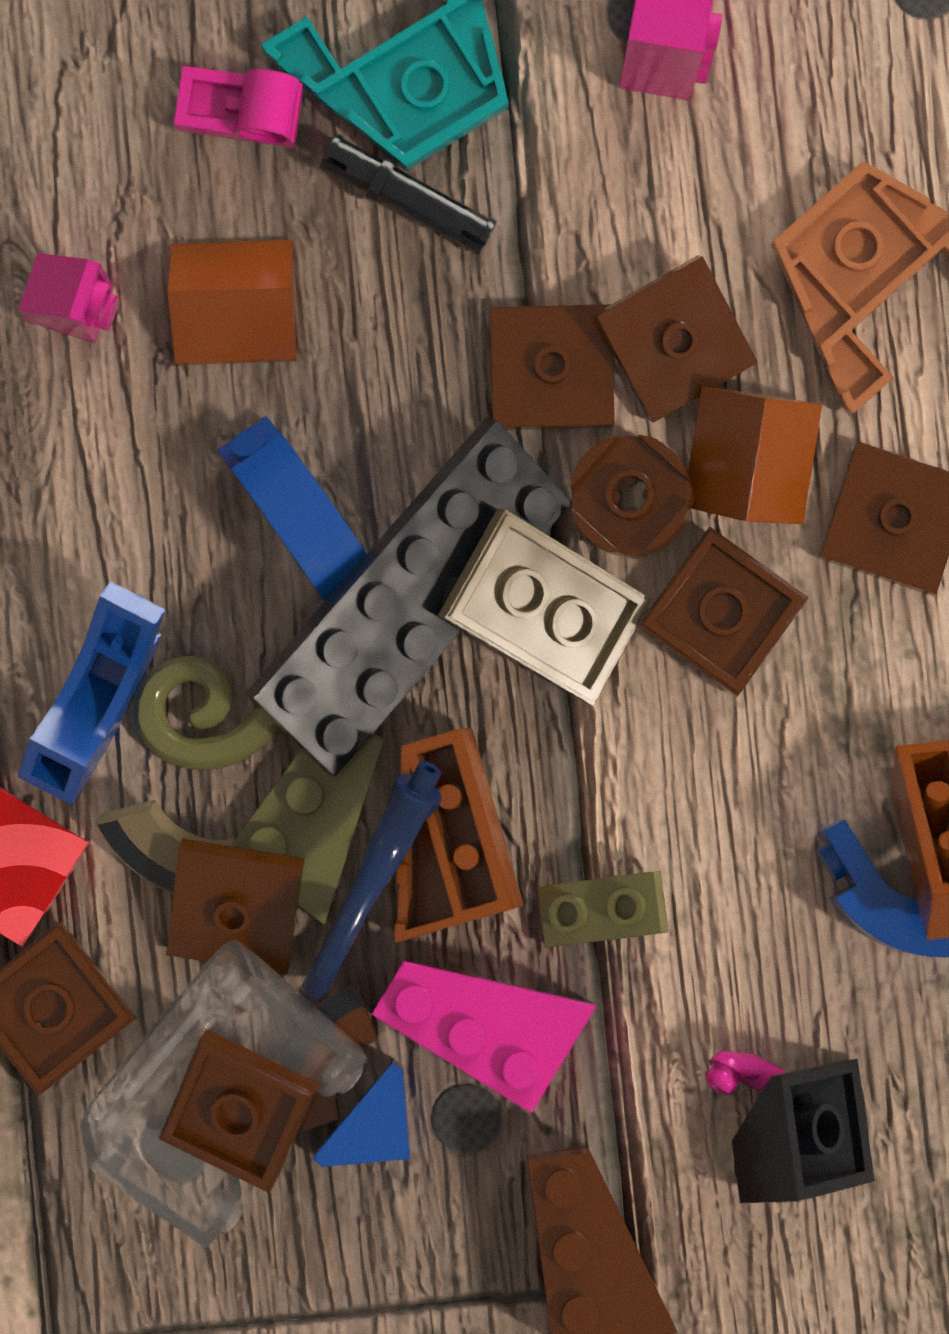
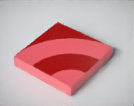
(33, 865)

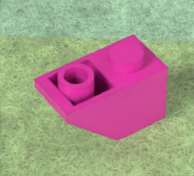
(69, 296)

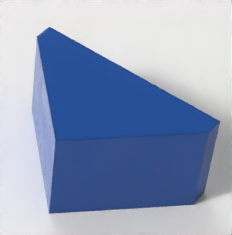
(374, 1127)

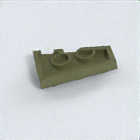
(315, 820)

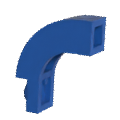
(294, 505)
(95, 695)
(869, 901)

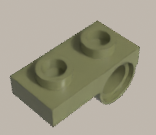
(603, 909)

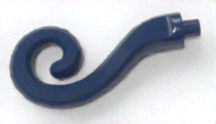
(410, 804)

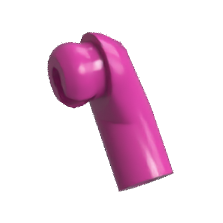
(732, 1067)

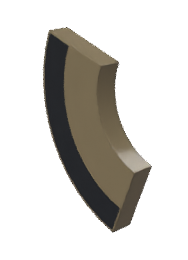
(147, 841)

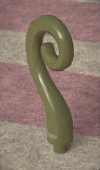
(197, 752)

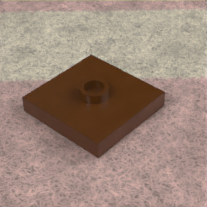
(675, 338)
(550, 368)
(891, 520)
(723, 612)
(237, 896)
(56, 1009)
(238, 1111)

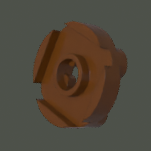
(631, 460)

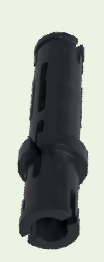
(407, 194)

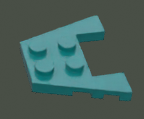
(410, 90)

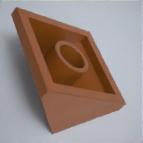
(232, 302)
(753, 455)

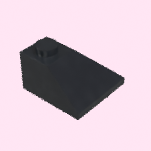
(804, 1136)

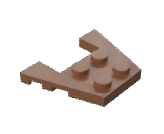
(849, 260)

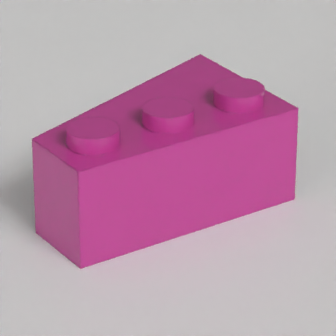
(670, 46)
(486, 1027)

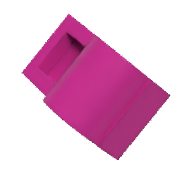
(246, 107)

